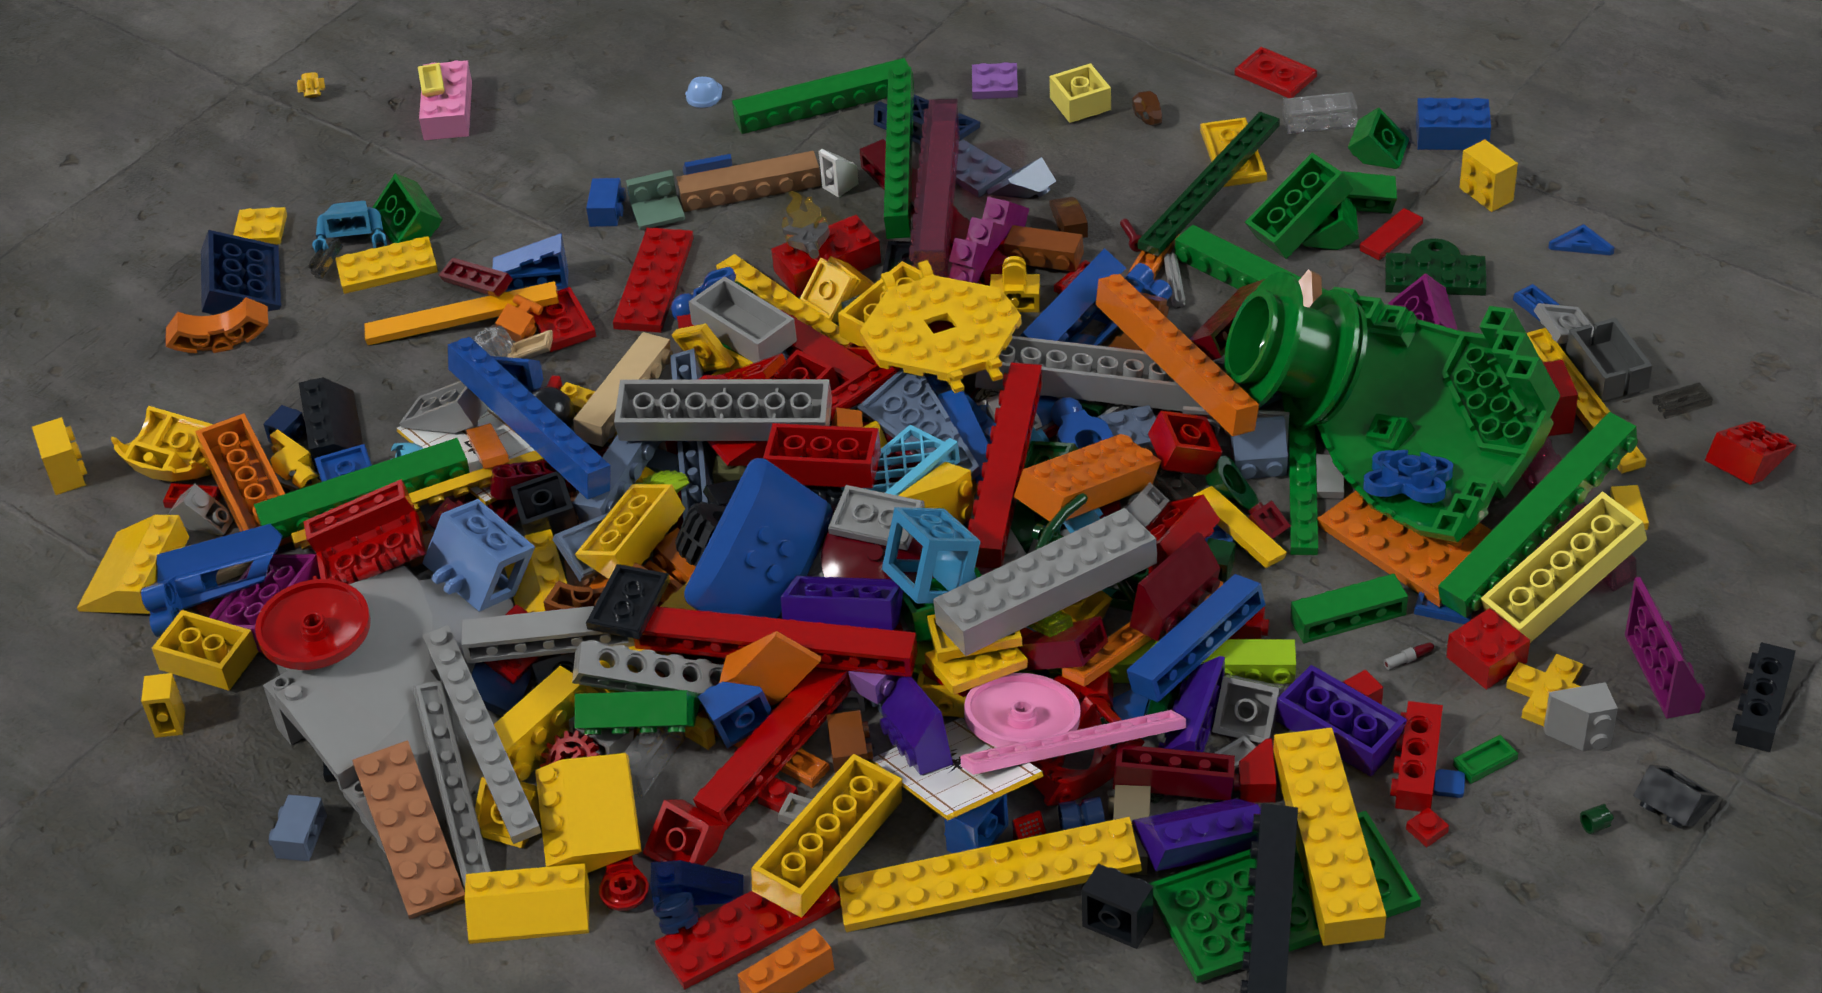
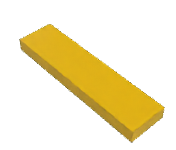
(1243, 529)

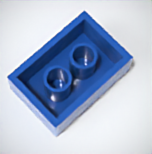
(1452, 123)

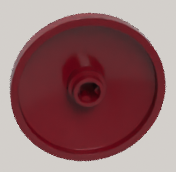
(861, 559)

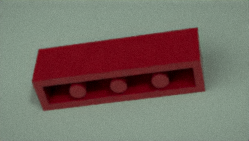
(1175, 771)

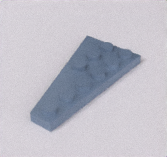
(910, 401)

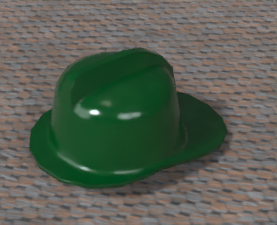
(1231, 483)

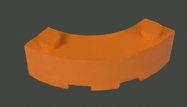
(218, 331)

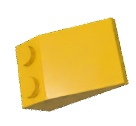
(945, 488)

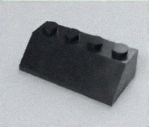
(329, 417)

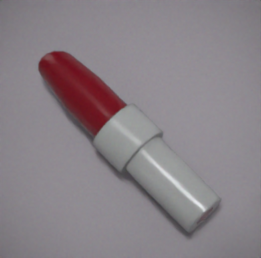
(1408, 655)

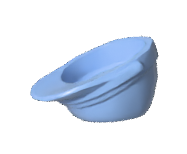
(703, 92)

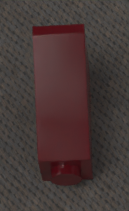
(1066, 649)

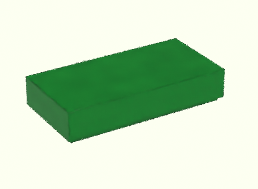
(1485, 759)

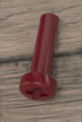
(1131, 234)

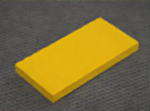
(1218, 136)

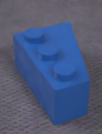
(535, 264)

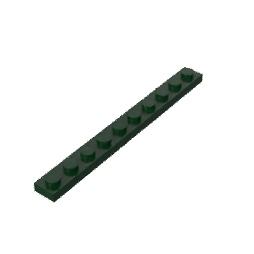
(1208, 184)

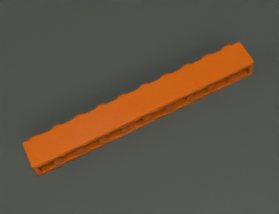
(1177, 355)

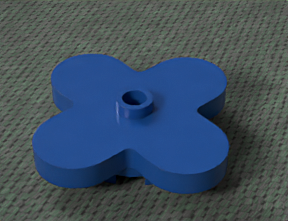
(1416, 476)

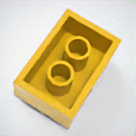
(205, 650)

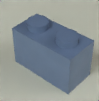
(298, 827)

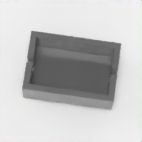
(1611, 361)

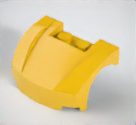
(166, 447)

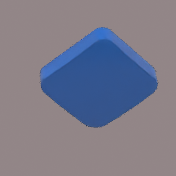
(1449, 783)

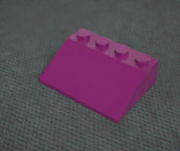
(283, 571)
(1661, 656)

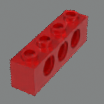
(1418, 757)

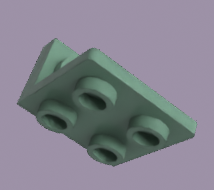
(654, 200)

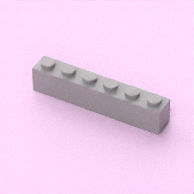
(531, 635)

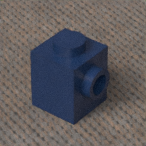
(287, 421)

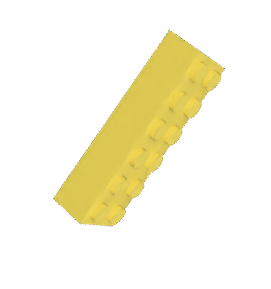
(1566, 566)

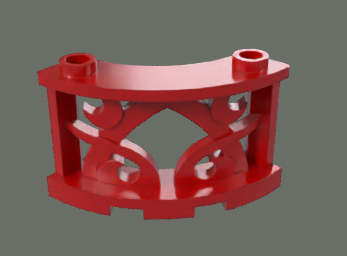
(1073, 784)

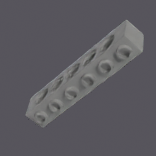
(591, 673)

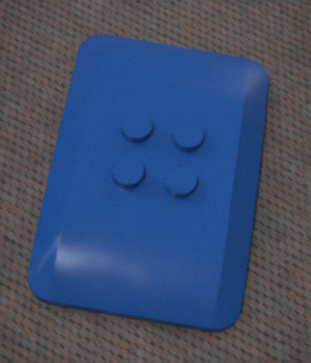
(759, 544)

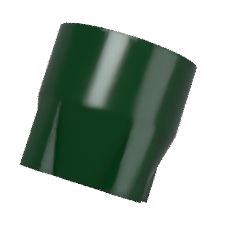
(1596, 818)

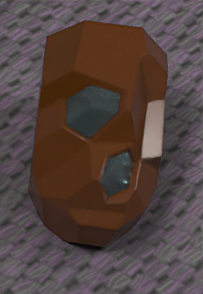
(1147, 108)

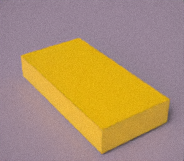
(1630, 499)

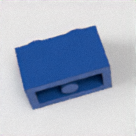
(605, 202)

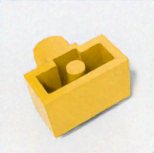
(1018, 286)

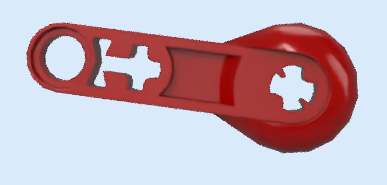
(623, 874)

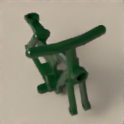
(1051, 533)

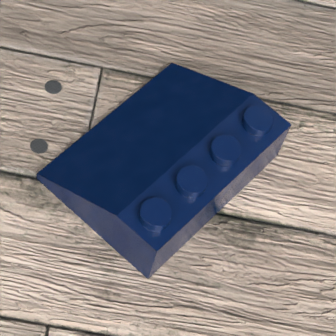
(238, 269)

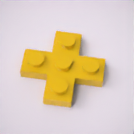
(1537, 684)

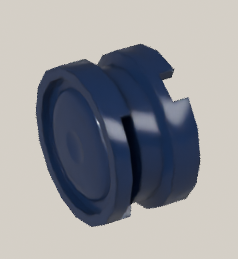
(676, 912)

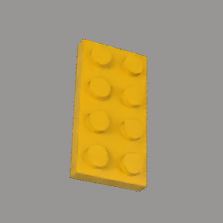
(386, 264)

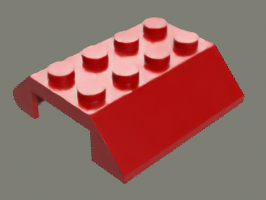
(366, 535)

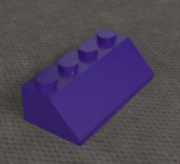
(843, 601)
(1198, 706)
(1360, 725)
(916, 727)
(1197, 833)

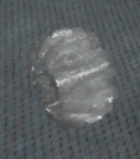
(494, 341)

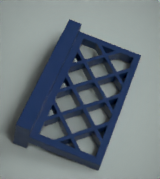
(920, 104)

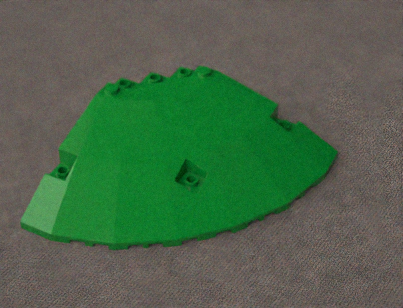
(1446, 395)

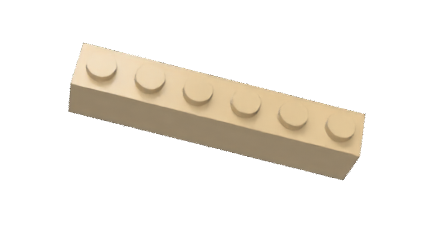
(641, 362)

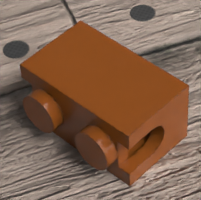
(847, 737)

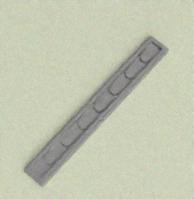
(451, 779)

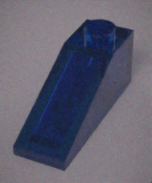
(704, 882)

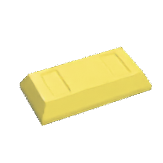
(431, 80)

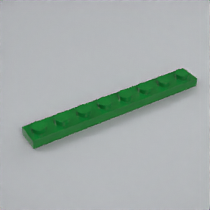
(1302, 490)

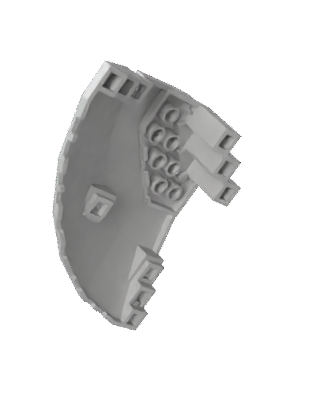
(370, 694)

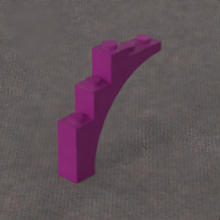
(984, 237)

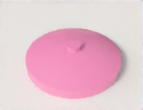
(1020, 709)

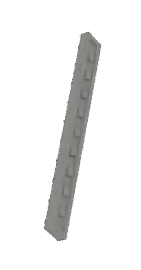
(481, 735)

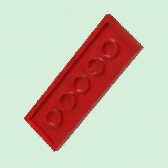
(653, 280)
(734, 934)

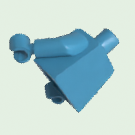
(348, 220)

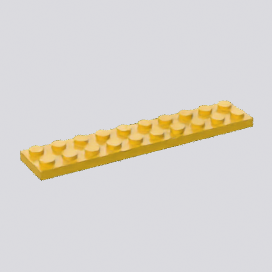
(986, 874)

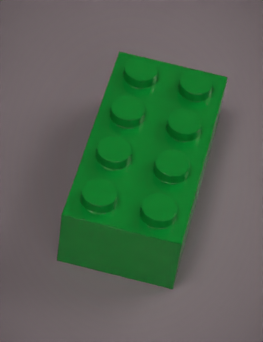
(1299, 205)

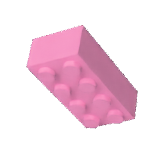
(448, 113)

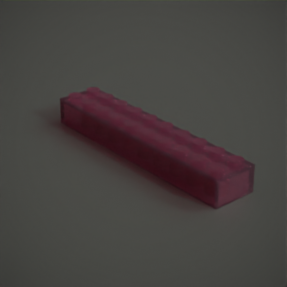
(937, 186)

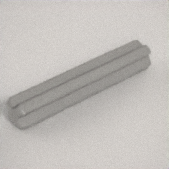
(1174, 280)

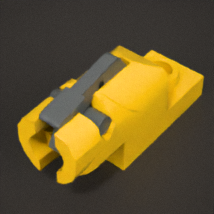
(292, 463)

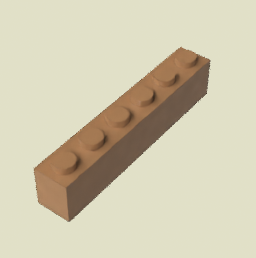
(748, 181)

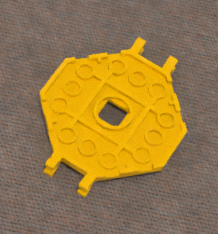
(900, 333)

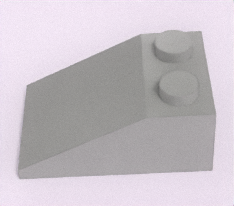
(445, 410)

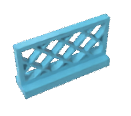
(945, 452)

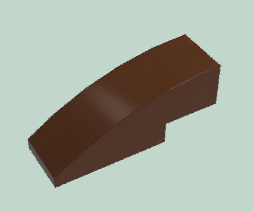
(1069, 216)

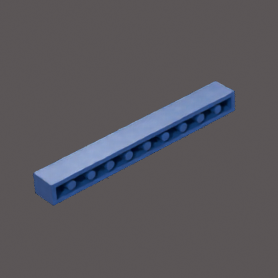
(529, 418)

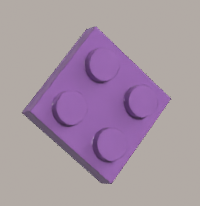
(994, 81)

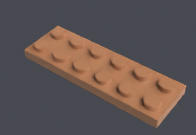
(408, 829)

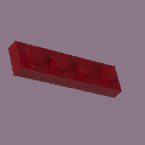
(476, 277)

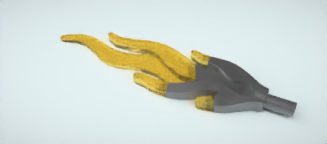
(803, 232)

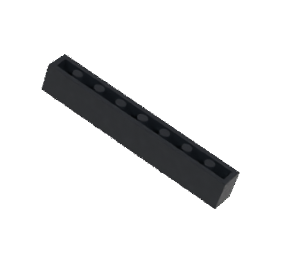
(1271, 900)

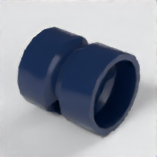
(1078, 815)

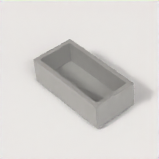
(743, 320)

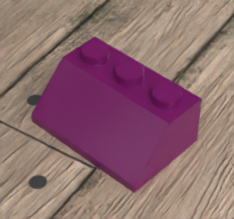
(1427, 301)

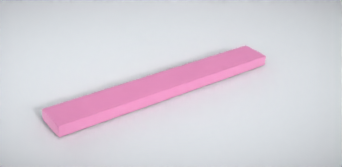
(1072, 742)

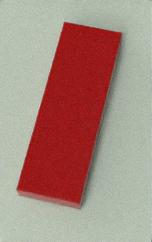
(1391, 234)

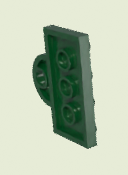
(1454, 271)

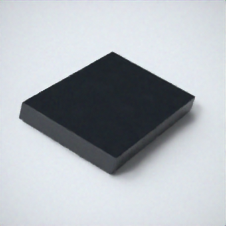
(628, 601)

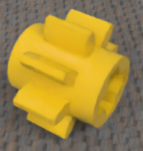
(311, 85)

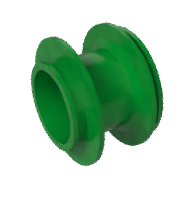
(1297, 349)

